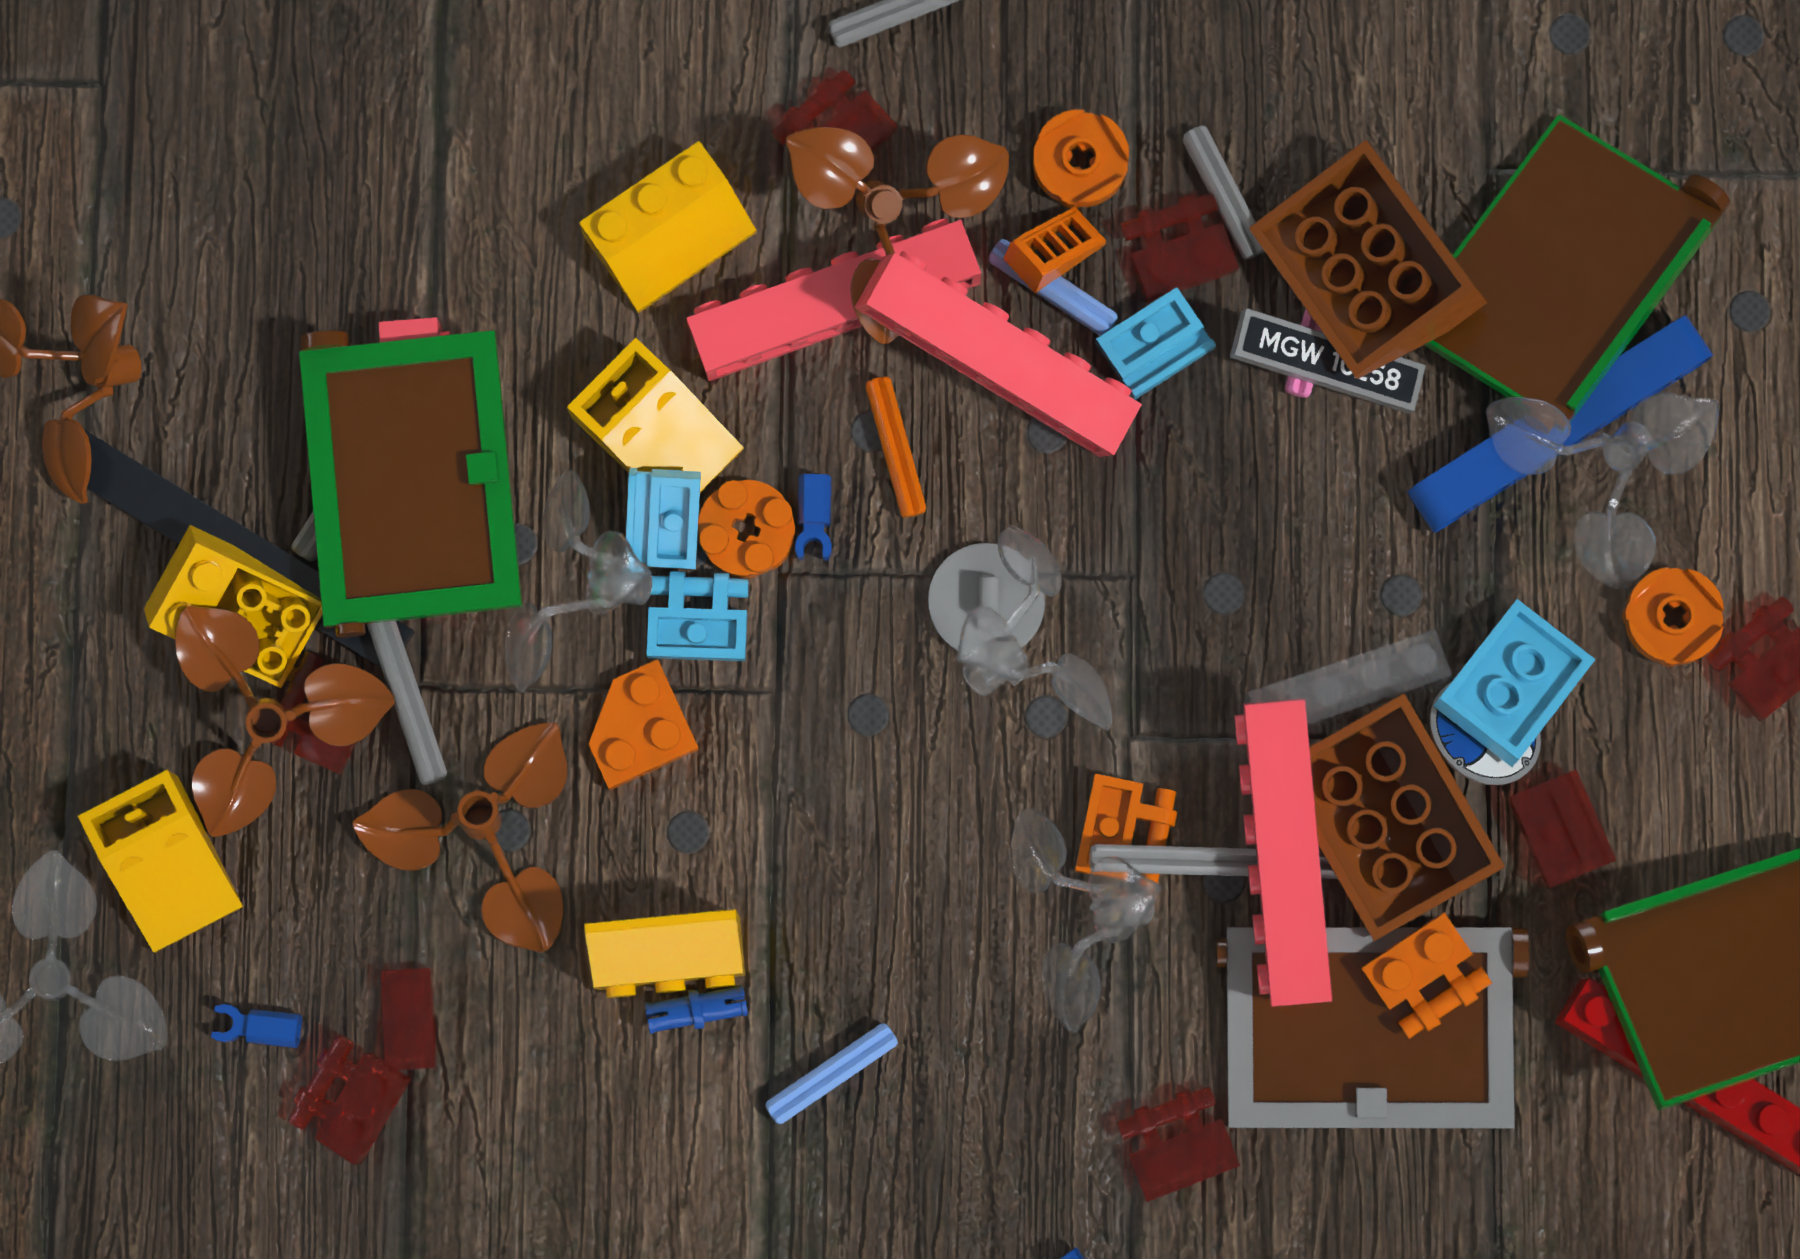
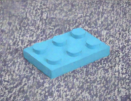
(1514, 683)

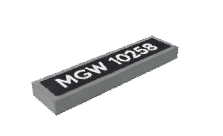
(1312, 358)

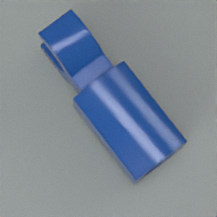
(814, 512)
(261, 1027)

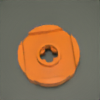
(1087, 132)
(758, 554)
(1702, 619)

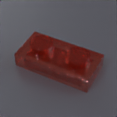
(409, 1019)

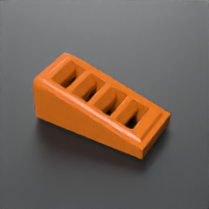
(1040, 274)

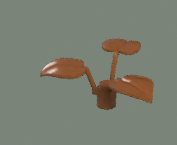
(833, 162)
(96, 332)
(342, 708)
(406, 829)

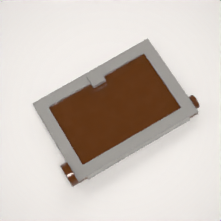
(1349, 1056)

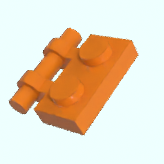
(1113, 815)
(1417, 962)

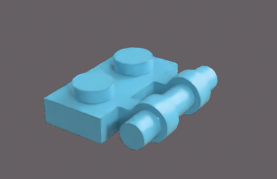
(697, 633)

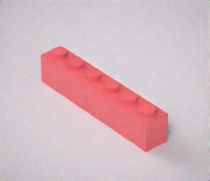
(815, 303)
(998, 354)
(1286, 852)

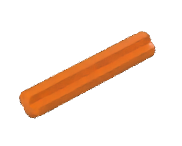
(895, 447)

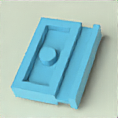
(1155, 343)
(663, 517)

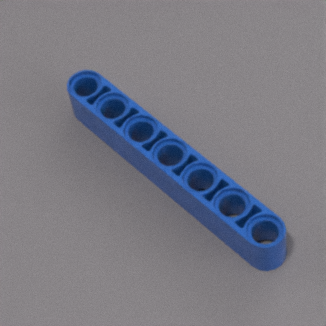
(1632, 378)

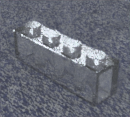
(1363, 679)

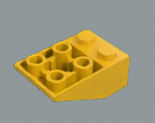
(652, 418)
(224, 577)
(161, 860)

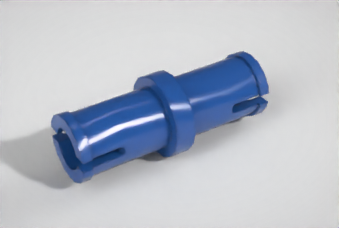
(696, 1009)

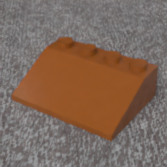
(1366, 263)
(1395, 819)

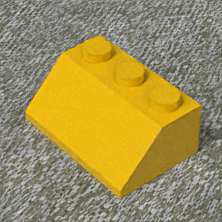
(668, 227)
(665, 952)

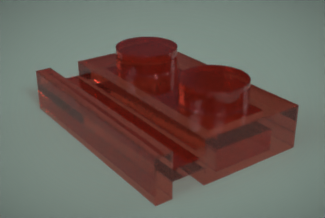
(1561, 829)

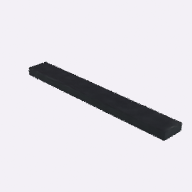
(173, 510)

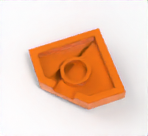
(639, 727)

